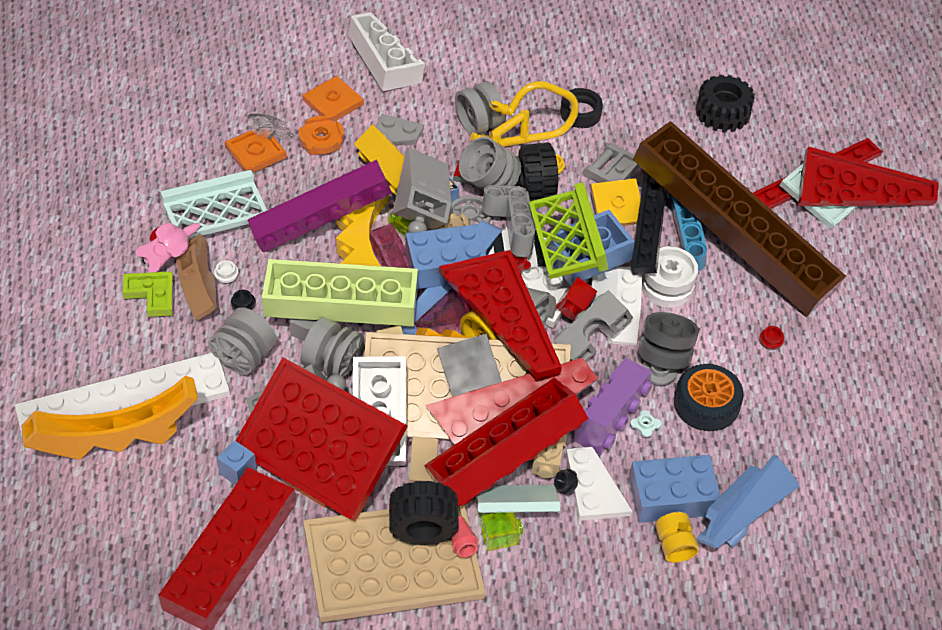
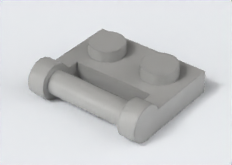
(620, 168)

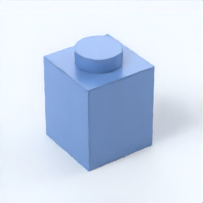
(235, 461)

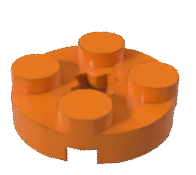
(314, 144)

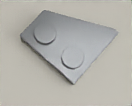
(400, 130)

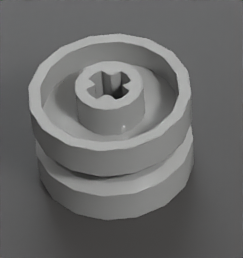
(474, 108)

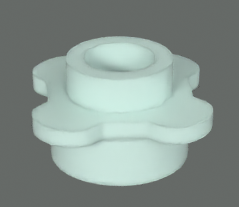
(642, 429)

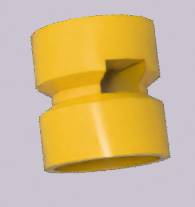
(677, 537)

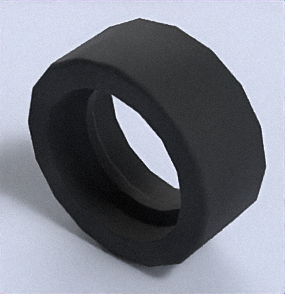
(585, 96)

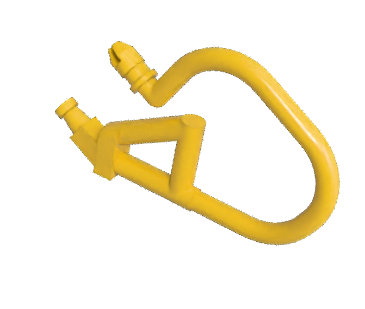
(523, 117)

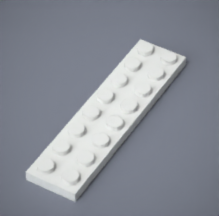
(132, 389)

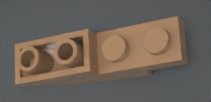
(196, 279)

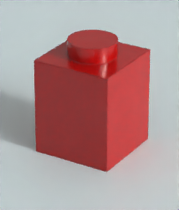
(576, 298)

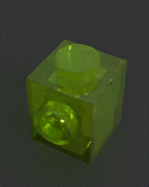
(500, 530)

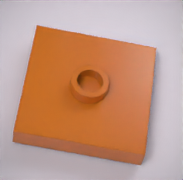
(333, 99)
(255, 151)

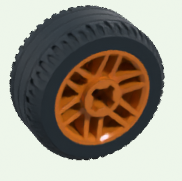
(708, 397)

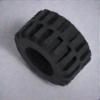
(725, 103)
(538, 170)
(423, 513)

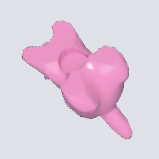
(170, 242)

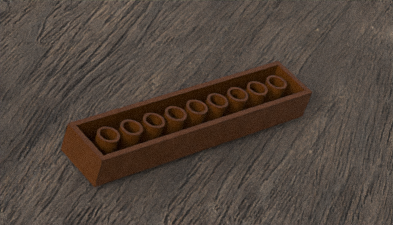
(739, 218)

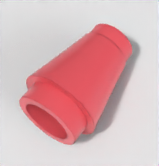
(465, 541)

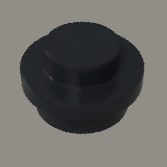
(242, 299)
(566, 481)

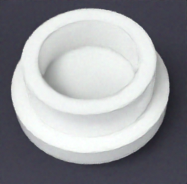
(226, 271)

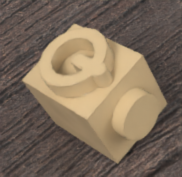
(548, 461)

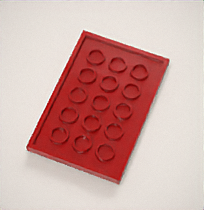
(320, 438)

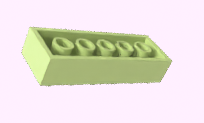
(340, 292)

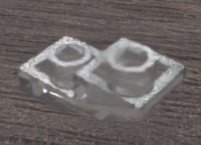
(269, 126)

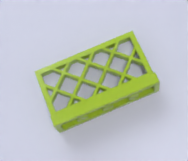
(586, 223)

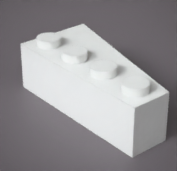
(383, 54)

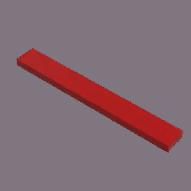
(775, 195)

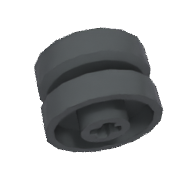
(668, 340)

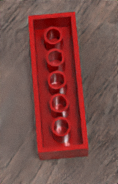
(508, 441)
(227, 550)

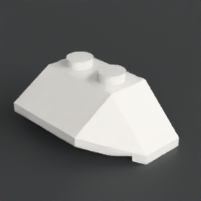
(627, 290)

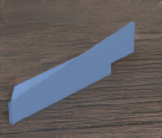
(747, 500)

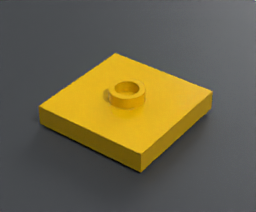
(619, 197)

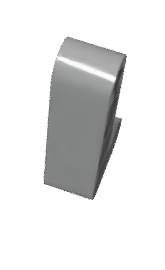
(514, 205)

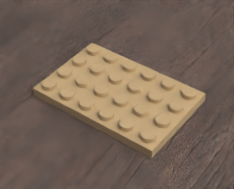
(368, 572)

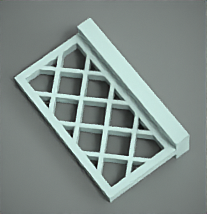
(209, 193)

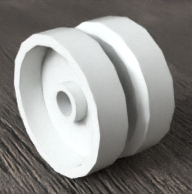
(674, 278)

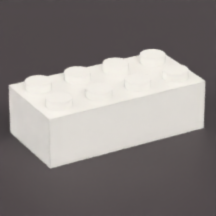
(384, 386)

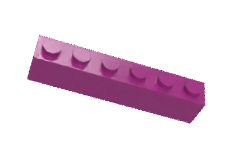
(319, 206)

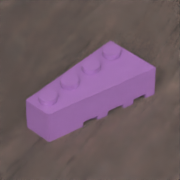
(612, 406)

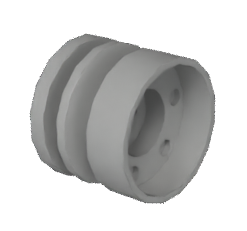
(489, 163)
(242, 341)
(331, 348)

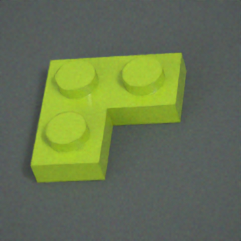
(155, 287)

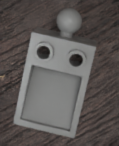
(423, 192)

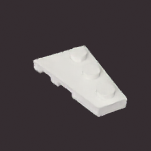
(596, 491)

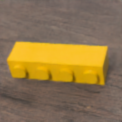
(376, 146)

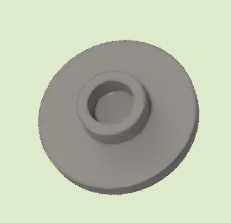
(660, 375)

